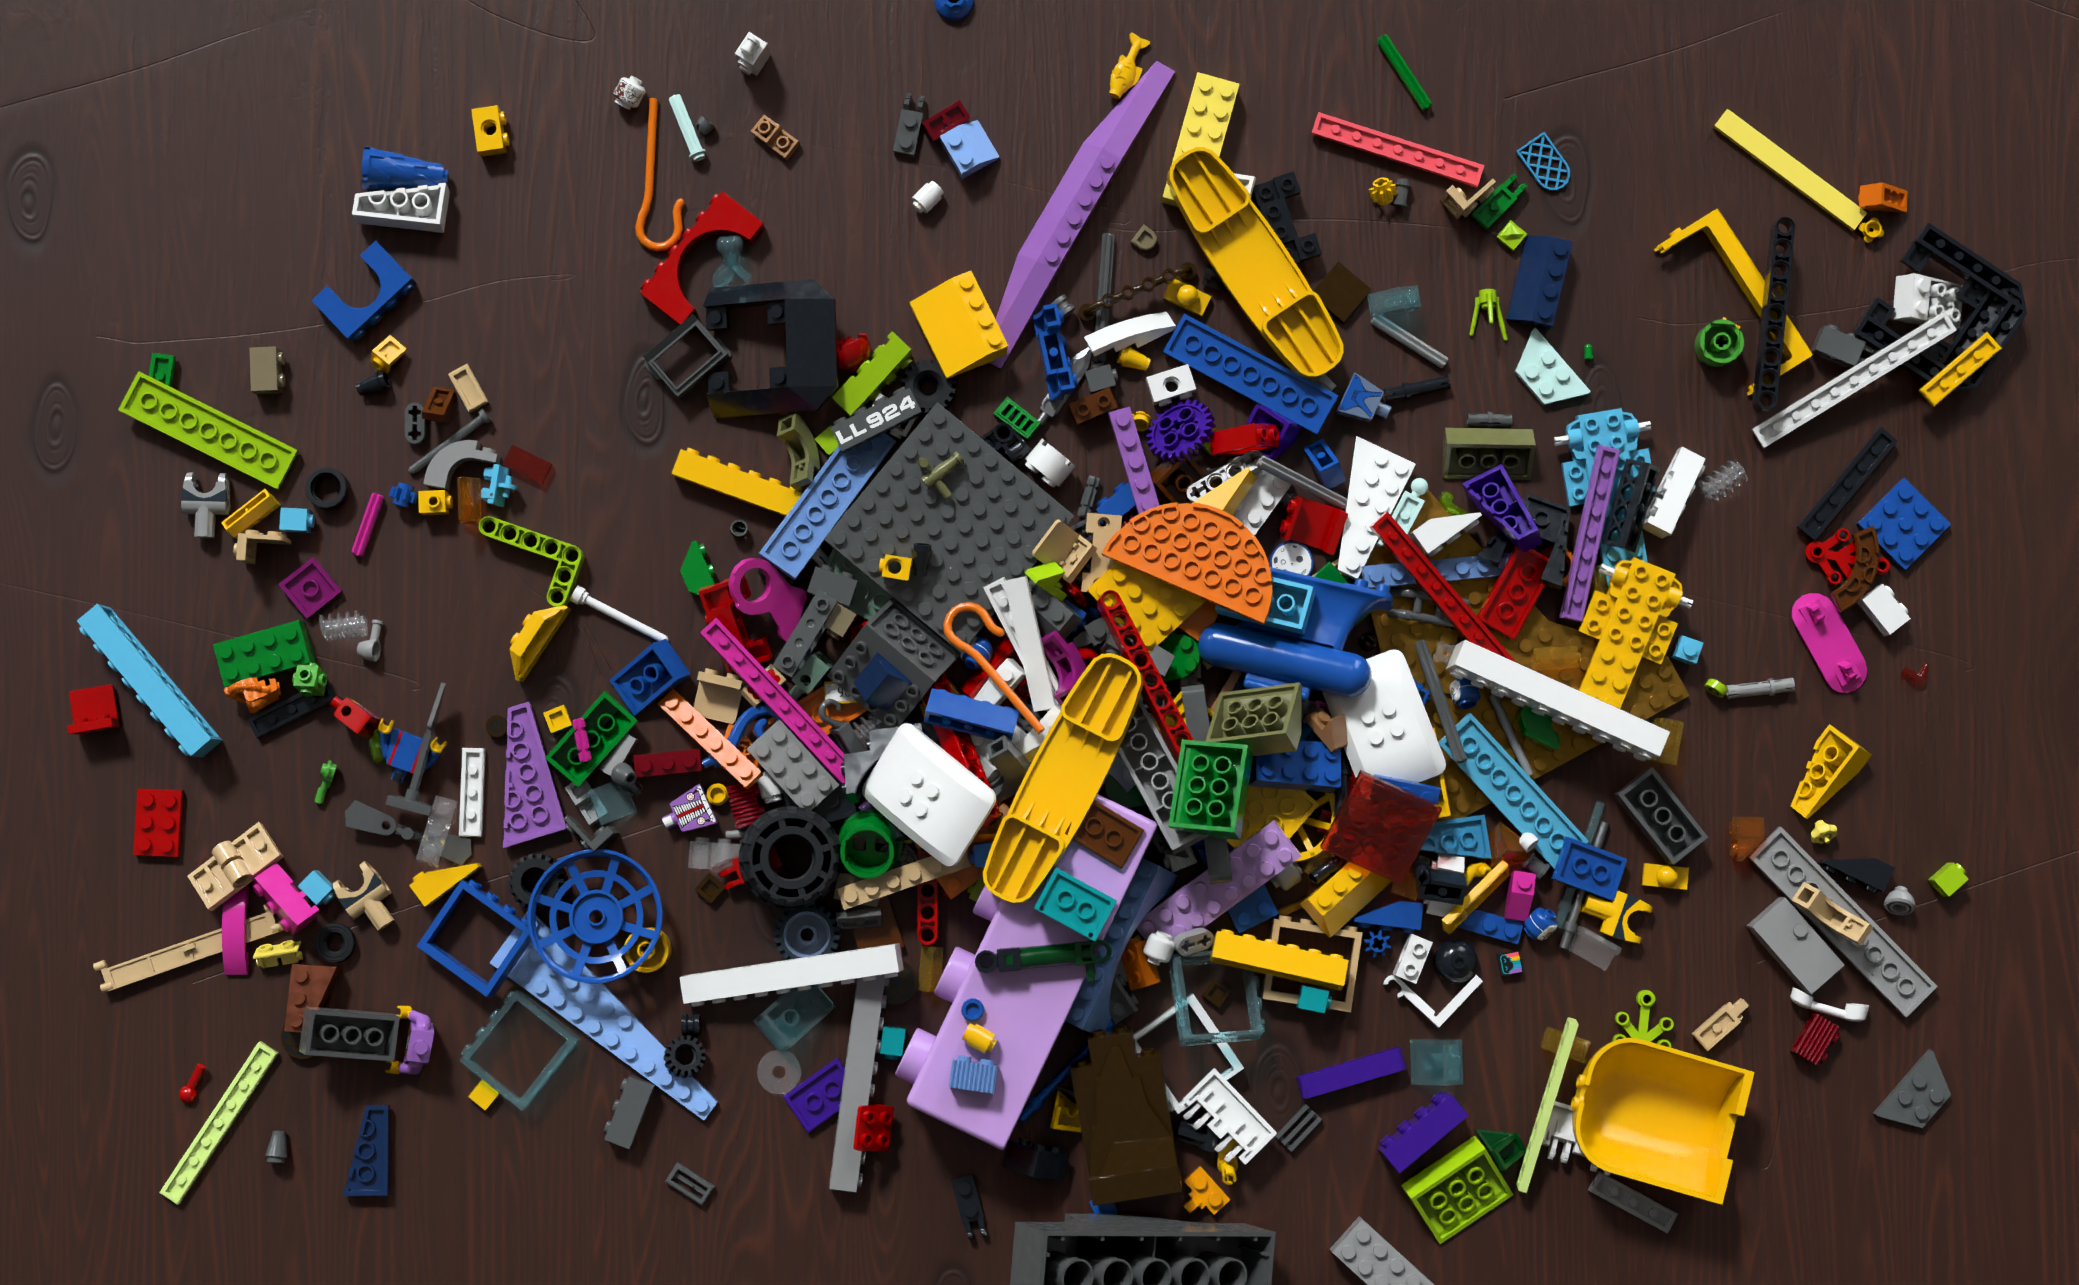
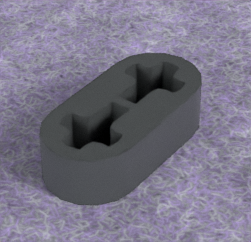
(410, 424)

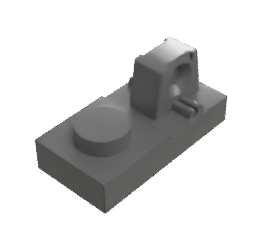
(859, 918)

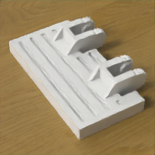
(1230, 1115)
(1561, 1130)

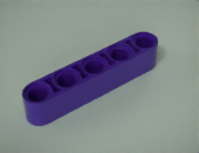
(1351, 1072)

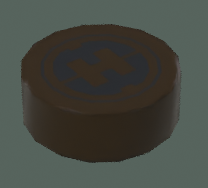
(496, 726)

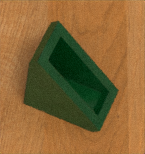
(1502, 1147)

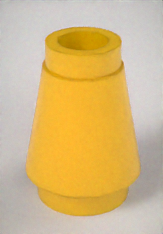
(1131, 358)

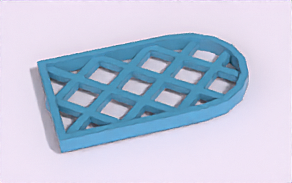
(1561, 160)

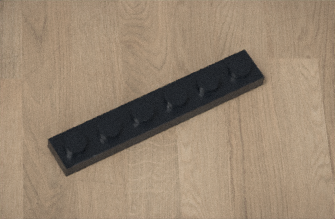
(1846, 484)

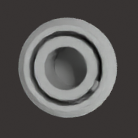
(1899, 901)

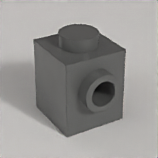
(1100, 378)

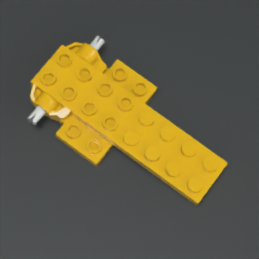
(1629, 626)

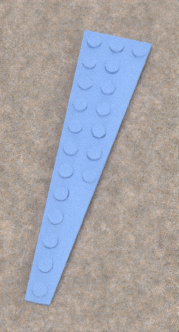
(601, 1017)

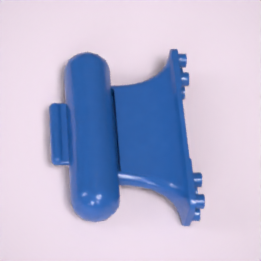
(1313, 659)

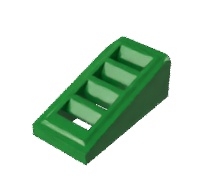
(1018, 429)

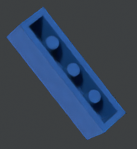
(970, 715)

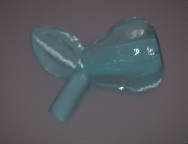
(730, 250)

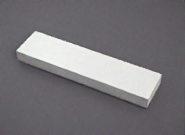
(472, 792)

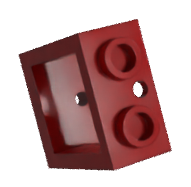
(1244, 439)

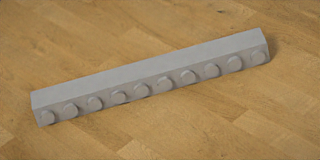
(857, 1080)

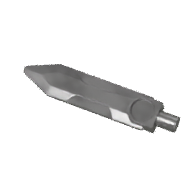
(1079, 365)

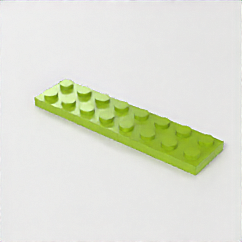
(208, 430)

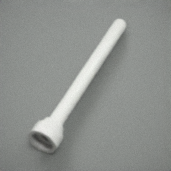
(581, 596)

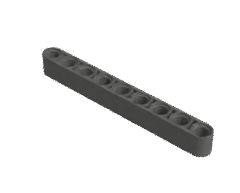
(1198, 726)

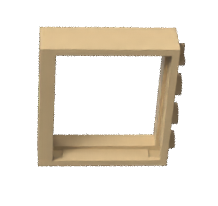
(1307, 925)

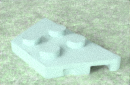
(1547, 372)

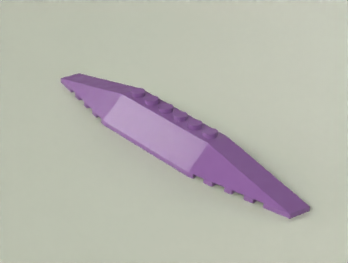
(1074, 203)

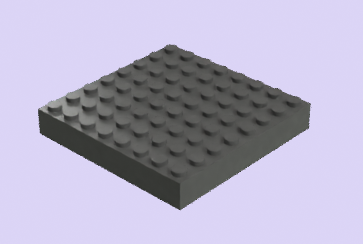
(974, 534)

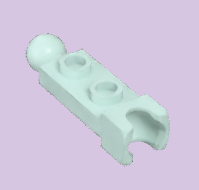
(1409, 506)

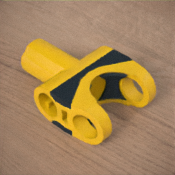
(1615, 914)

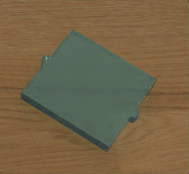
(612, 802)

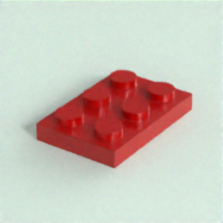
(158, 822)

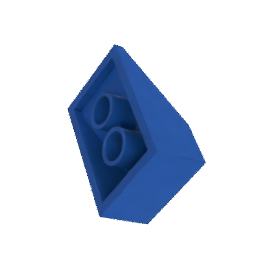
(650, 676)

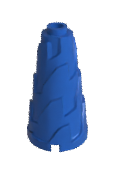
(392, 170)

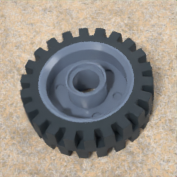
(815, 917)

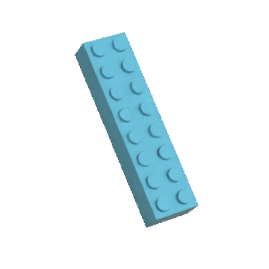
(149, 681)

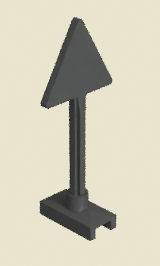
(410, 801)

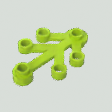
(1643, 1021)

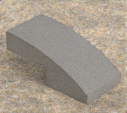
(583, 801)

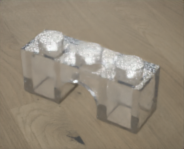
(436, 831)

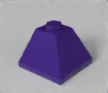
(1287, 429)

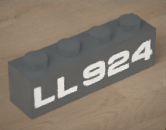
(876, 420)

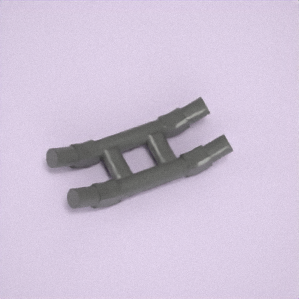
(1417, 614)

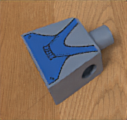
(1362, 400)

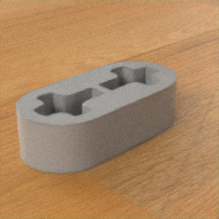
(1193, 941)

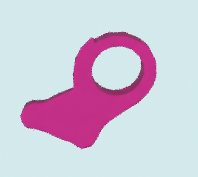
(779, 597)

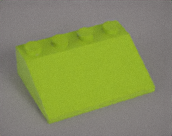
(1457, 1189)

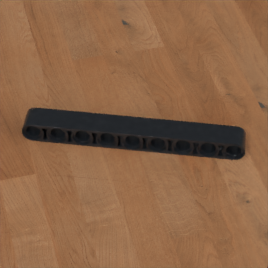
(1779, 305)

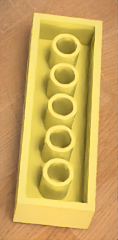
(1205, 119)

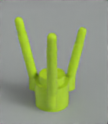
(1488, 301)

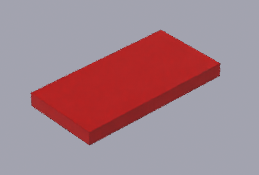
(1514, 593)

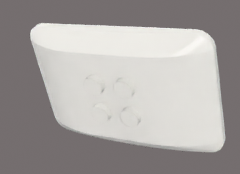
(1389, 724)
(928, 795)

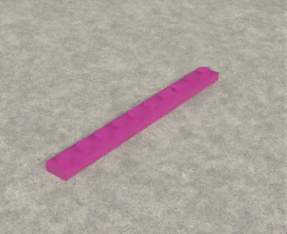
(775, 697)

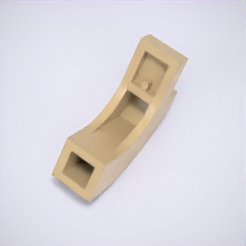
(1831, 915)

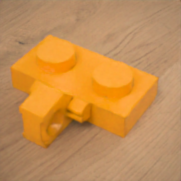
(1204, 1192)

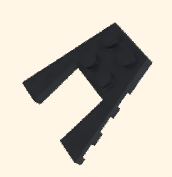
(1553, 524)

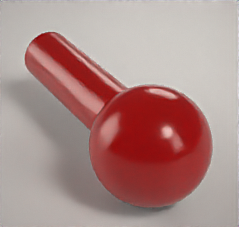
(189, 1093)

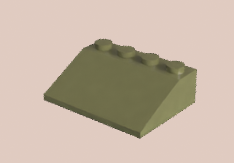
(1259, 717)

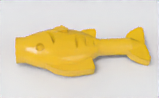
(1125, 72)

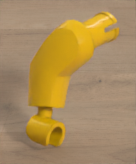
(1227, 1169)

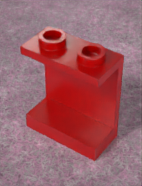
(1313, 524)

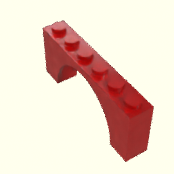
(721, 217)

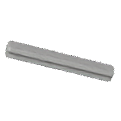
(1409, 340)

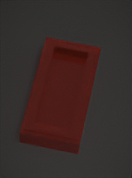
(527, 464)

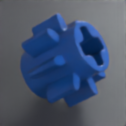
(403, 495)
(1370, 942)

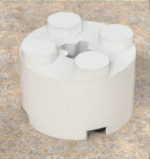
(1050, 463)

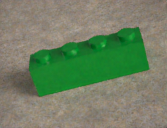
(605, 726)

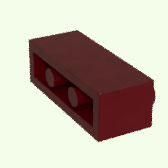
(668, 763)

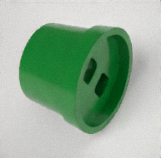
(868, 862)

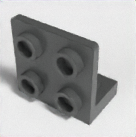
(603, 835)

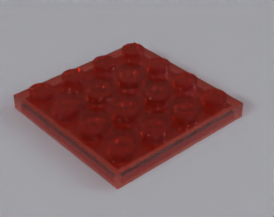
(1380, 827)

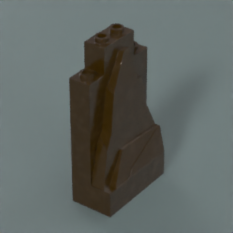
(1125, 1119)

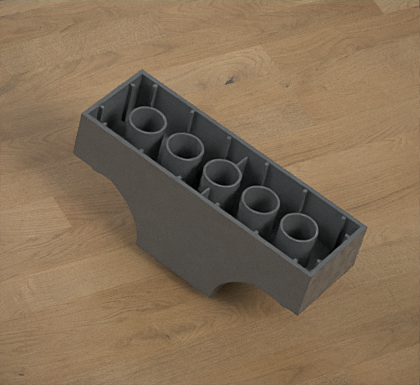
(1140, 1252)

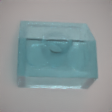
(1436, 1062)

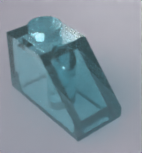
(1394, 301)

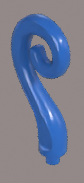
(740, 726)

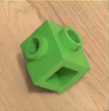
(310, 680)

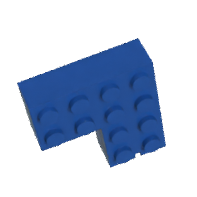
(1307, 769)

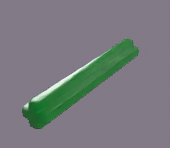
(1404, 72)

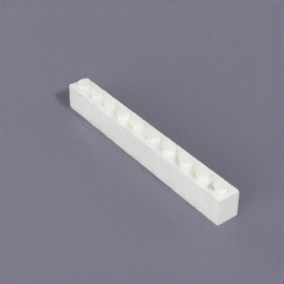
(792, 973)

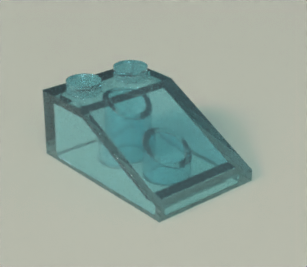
(793, 1016)

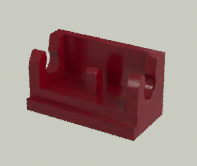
(945, 120)

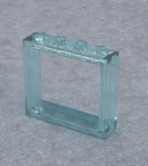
(1181, 1008)
(496, 1017)

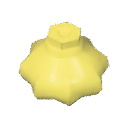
(1823, 832)

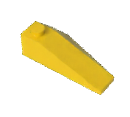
(1831, 768)

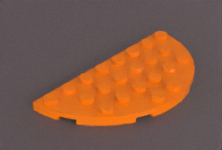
(1200, 554)

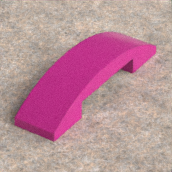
(234, 933)

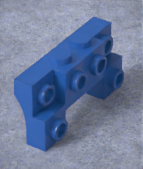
(1051, 348)

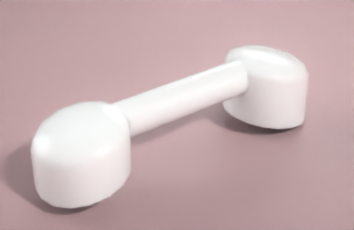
(1852, 1012)

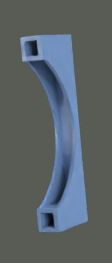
(1146, 889)

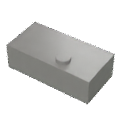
(1795, 945)

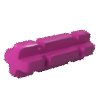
(581, 740)

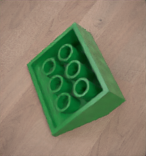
(1211, 788)

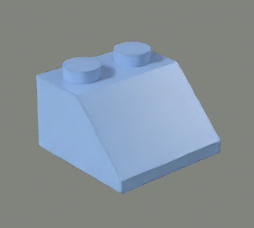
(968, 148)

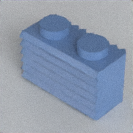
(973, 1075)

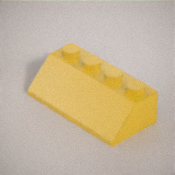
(1343, 896)

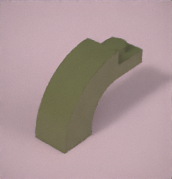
(801, 447)

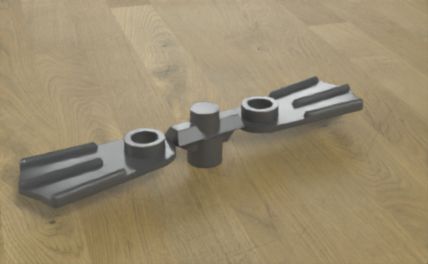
(369, 819)

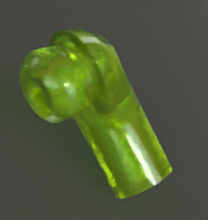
(1450, 508)
(374, 745)

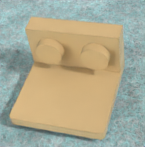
(1456, 203)

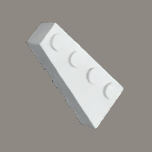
(404, 208)
(1673, 492)

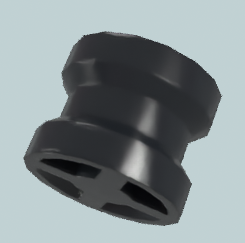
(691, 1024)

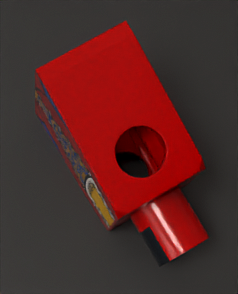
(355, 716)

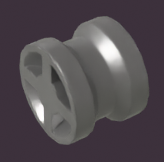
(1063, 304)

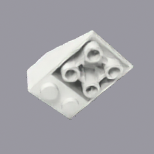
(1924, 297)
(1440, 530)

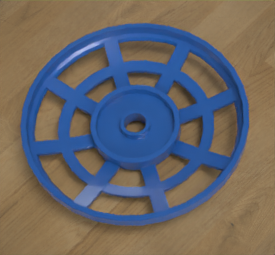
(582, 909)

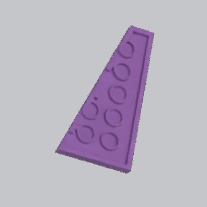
(530, 791)

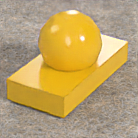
(1187, 297)
(1665, 876)

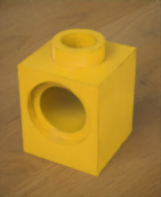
(906, 564)

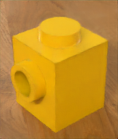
(435, 502)

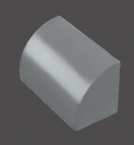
(618, 754)

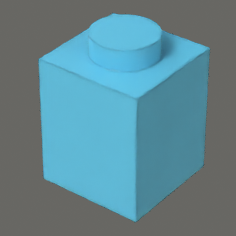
(296, 520)
(1686, 650)
(317, 888)

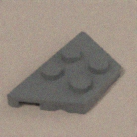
(1917, 1094)

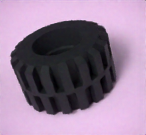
(520, 871)

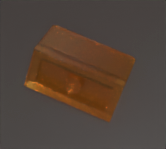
(469, 500)

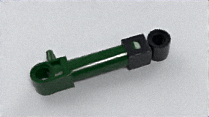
(1046, 956)

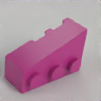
(284, 899)

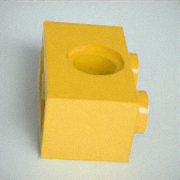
(482, 120)

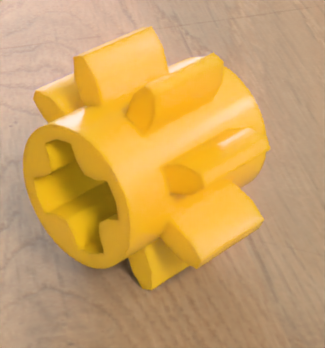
(1383, 191)

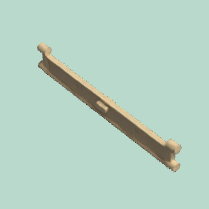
(180, 953)

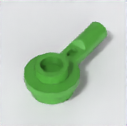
(327, 773)

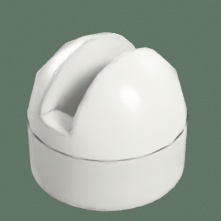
(1528, 841)

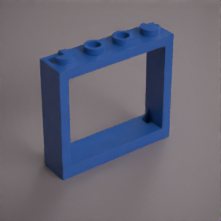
(426, 944)

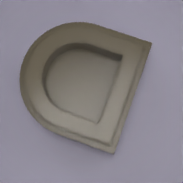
(1144, 239)

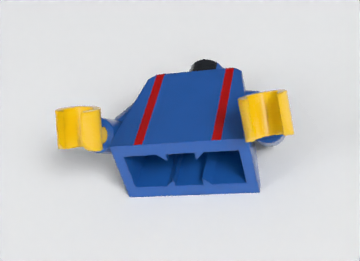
(403, 749)

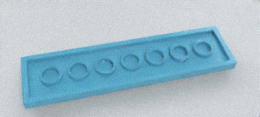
(1512, 790)

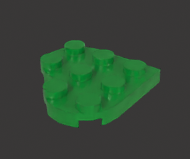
(1186, 656)

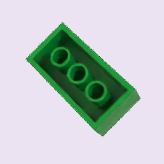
(264, 653)

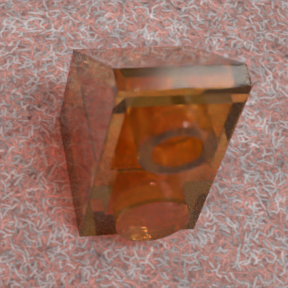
(1747, 835)

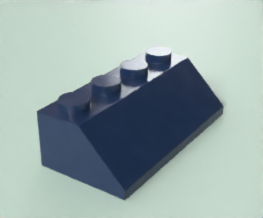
(1539, 281)

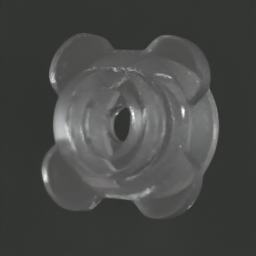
(1441, 647)

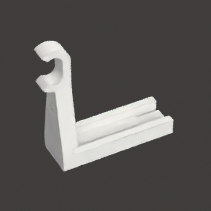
(1429, 1012)

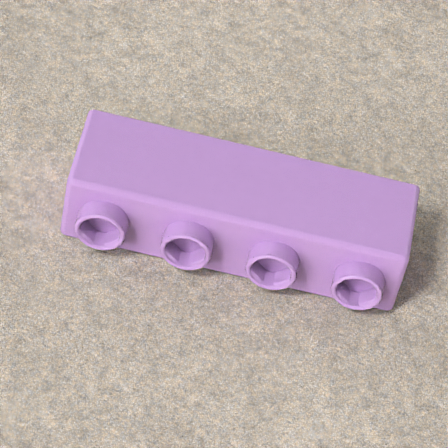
(1019, 1006)

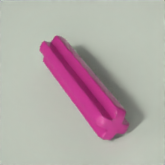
(367, 524)

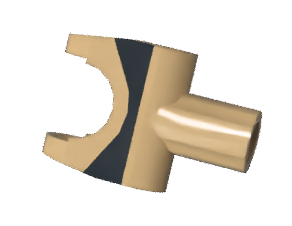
(367, 898)

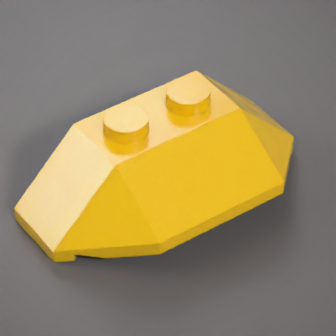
(534, 638)

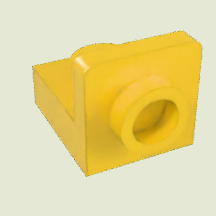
(387, 354)

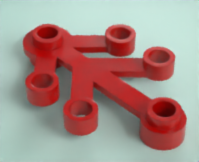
(1841, 557)

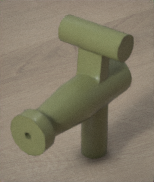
(935, 475)

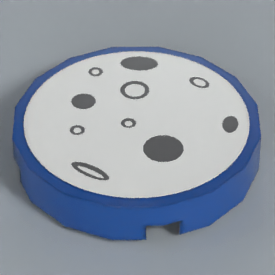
(1292, 557)

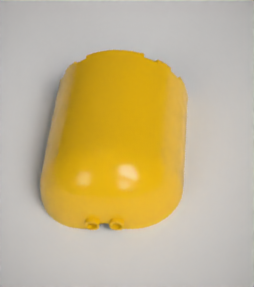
(1660, 1116)

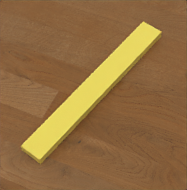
(1790, 170)

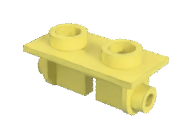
(268, 954)

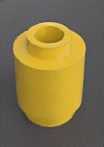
(979, 1038)

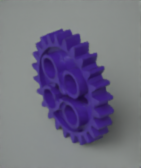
(1180, 431)

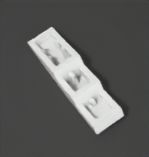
(1125, 333)

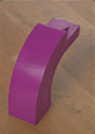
(1067, 662)

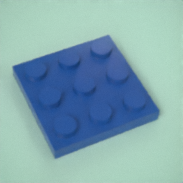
(1904, 524)

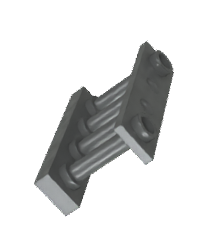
(805, 635)

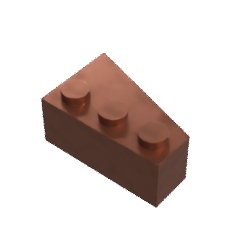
(308, 987)

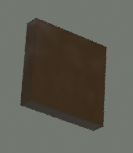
(1341, 292)

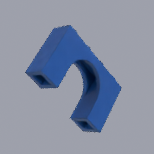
(393, 283)

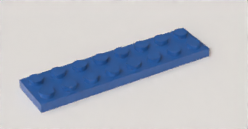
(1250, 374)

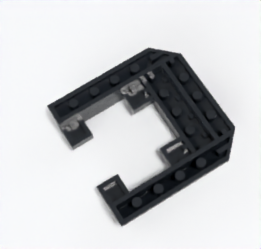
(1990, 293)
(810, 348)

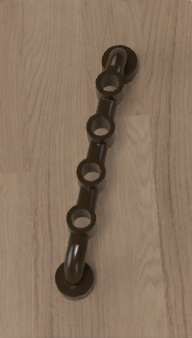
(1088, 311)

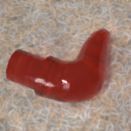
(1916, 677)

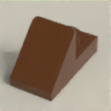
(439, 405)

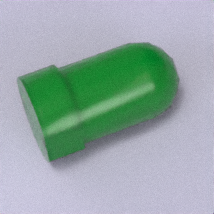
(1588, 353)

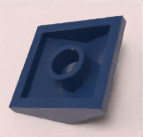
(881, 683)

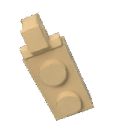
(1720, 1024)

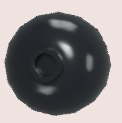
(1455, 961)

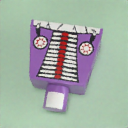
(691, 811)

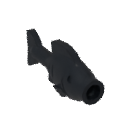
(1326, 869)

